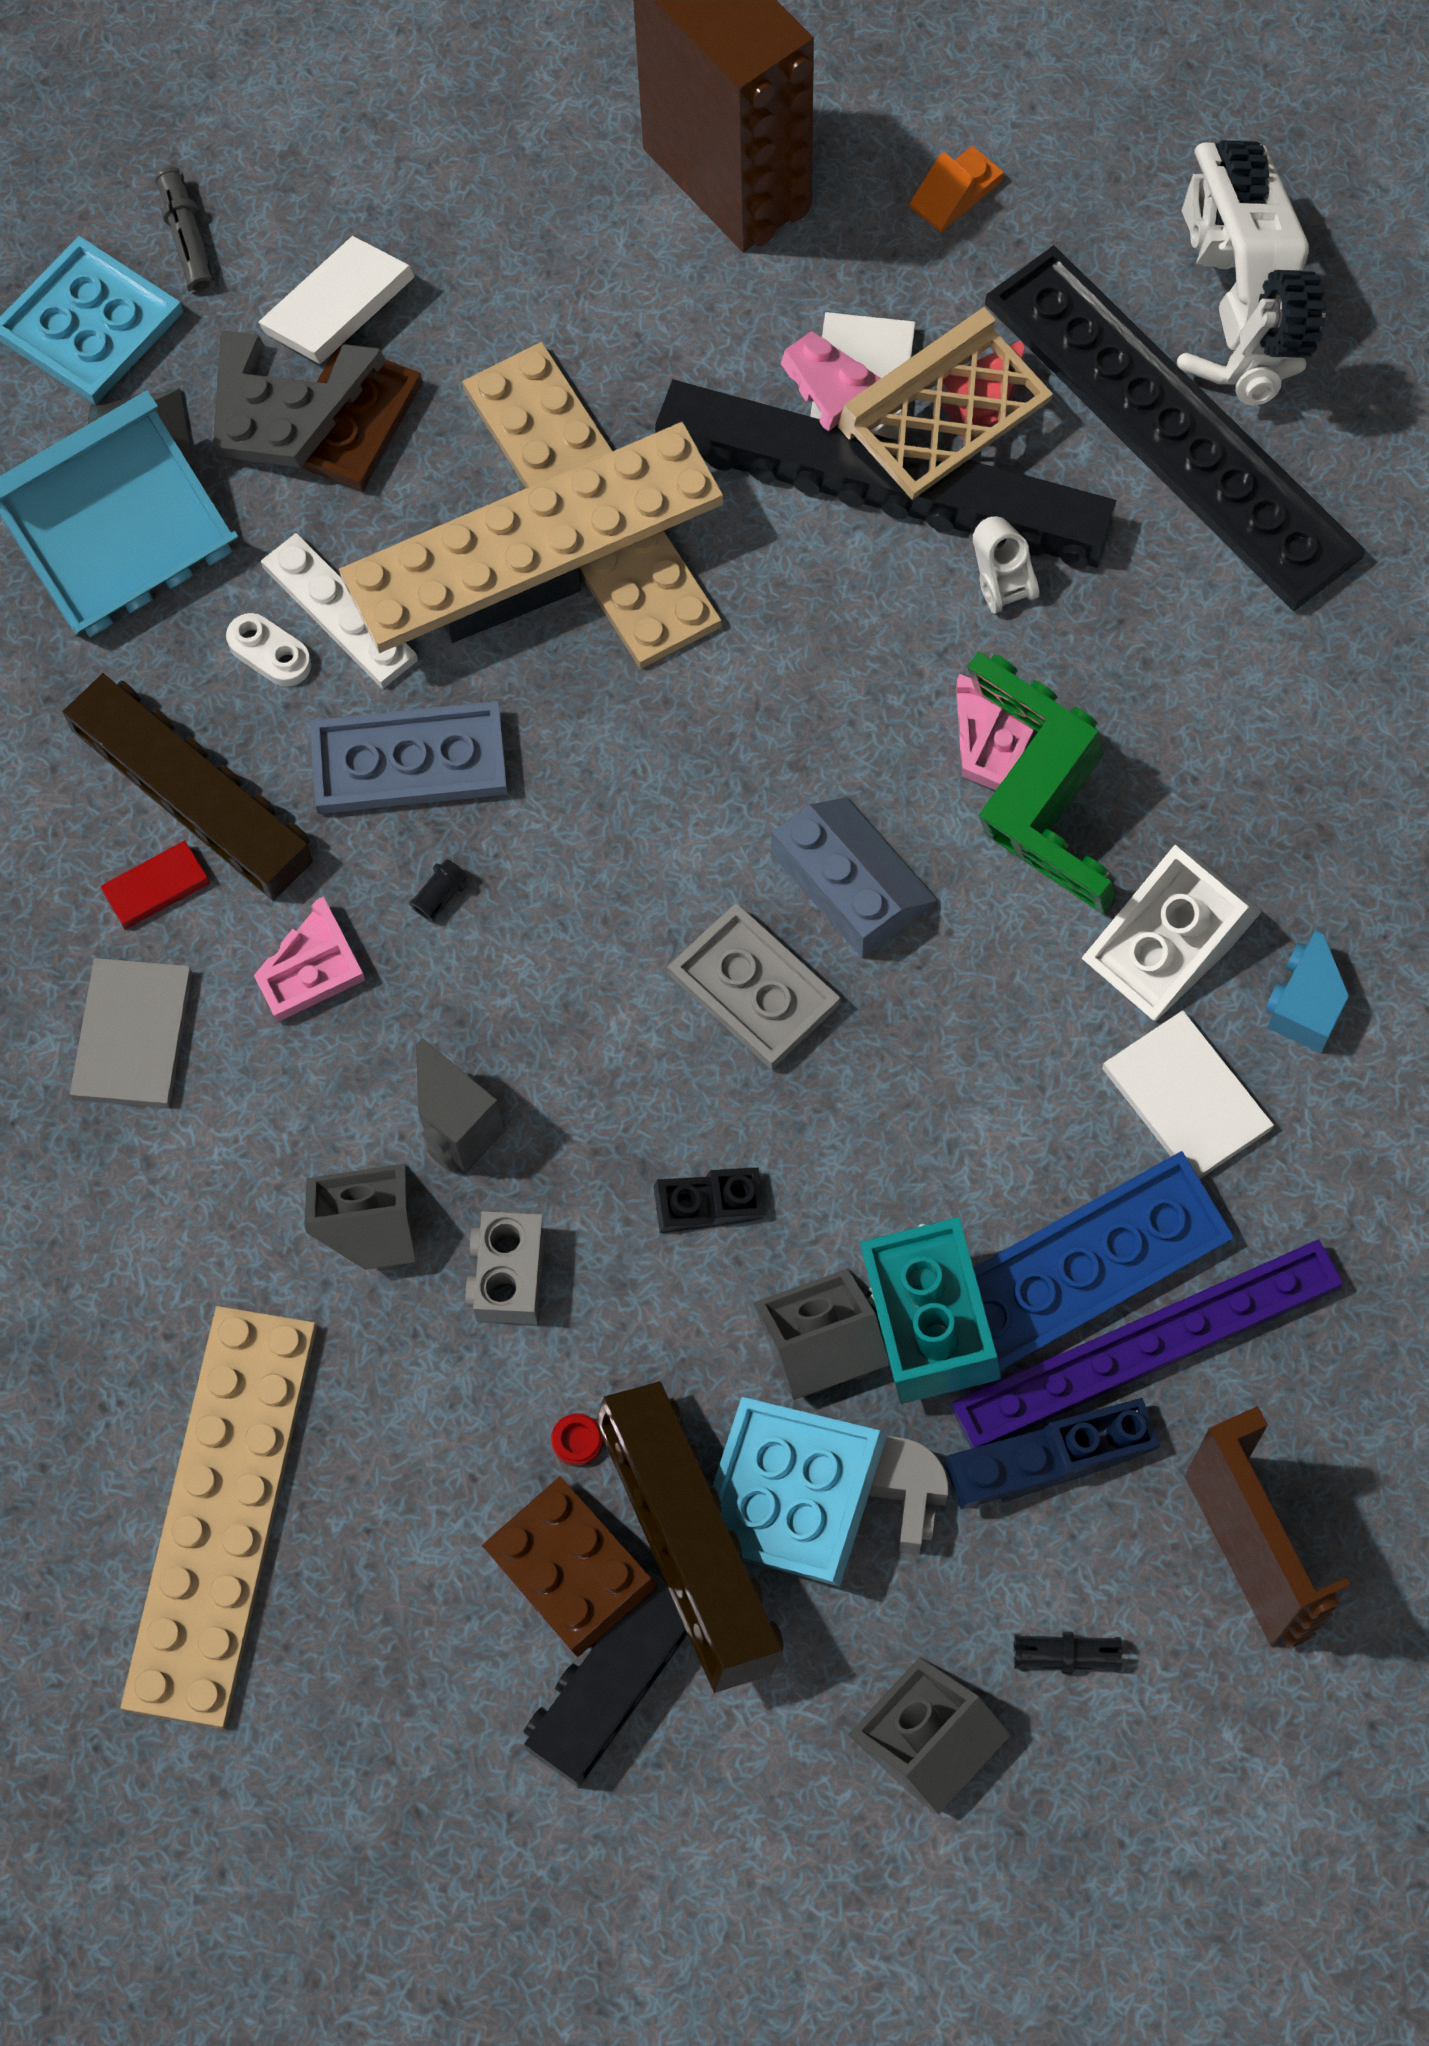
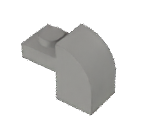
(917, 1477)

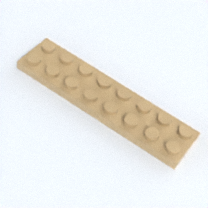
(548, 432)
(530, 537)
(219, 1518)

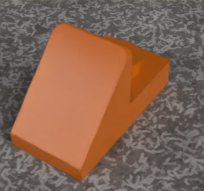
(954, 187)

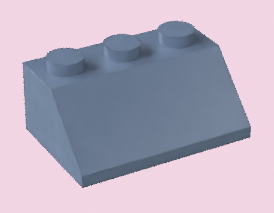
(850, 873)

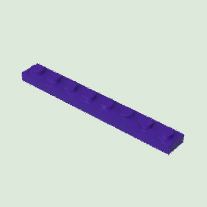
(1146, 1345)

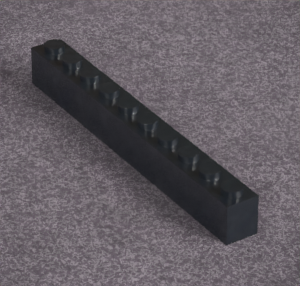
(801, 452)

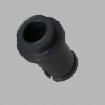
(439, 890)

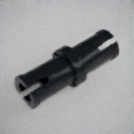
(1067, 1652)

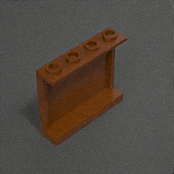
(1254, 1536)

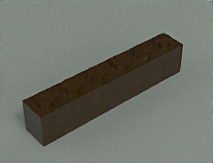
(189, 786)
(689, 1536)

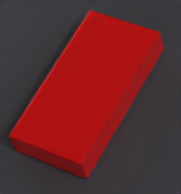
(154, 884)

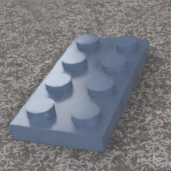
(408, 757)

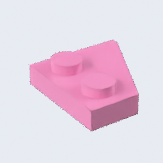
(825, 376)
(987, 737)
(309, 965)

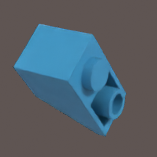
(1313, 997)

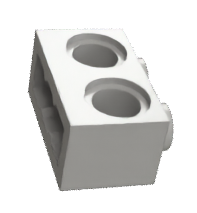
(517, 1268)

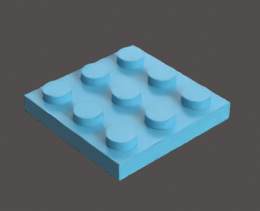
(87, 320)
(796, 1487)

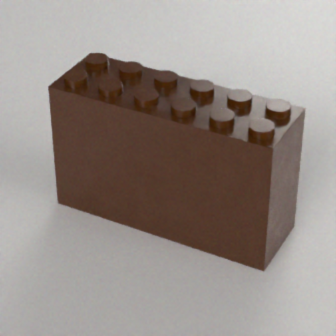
(729, 109)

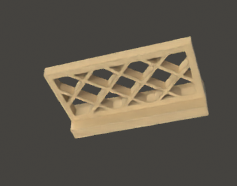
(915, 378)

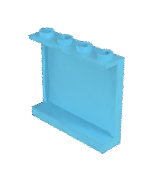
(111, 516)

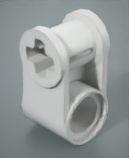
(1007, 572)

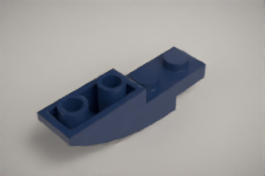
(1052, 1455)

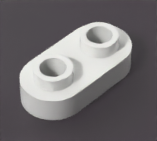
(266, 648)

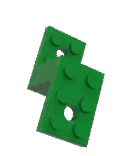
(1042, 780)

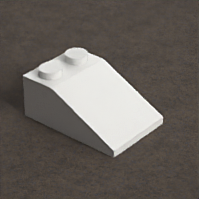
(1170, 932)

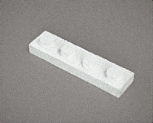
(328, 602)

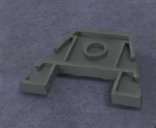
(280, 417)

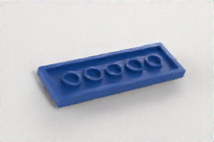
(1097, 1258)

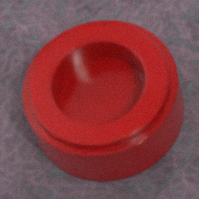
(576, 1440)

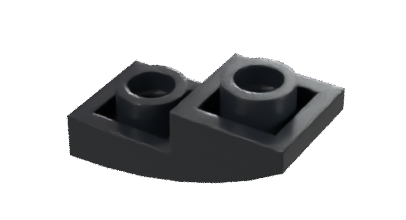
(709, 1201)

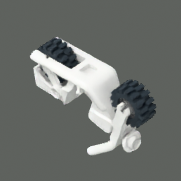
(1274, 303)

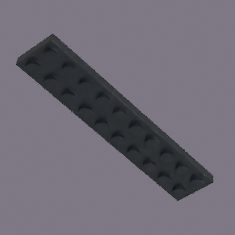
(1175, 428)

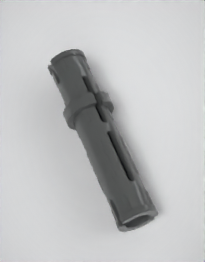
(181, 216)

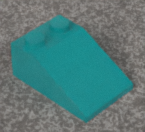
(930, 1310)

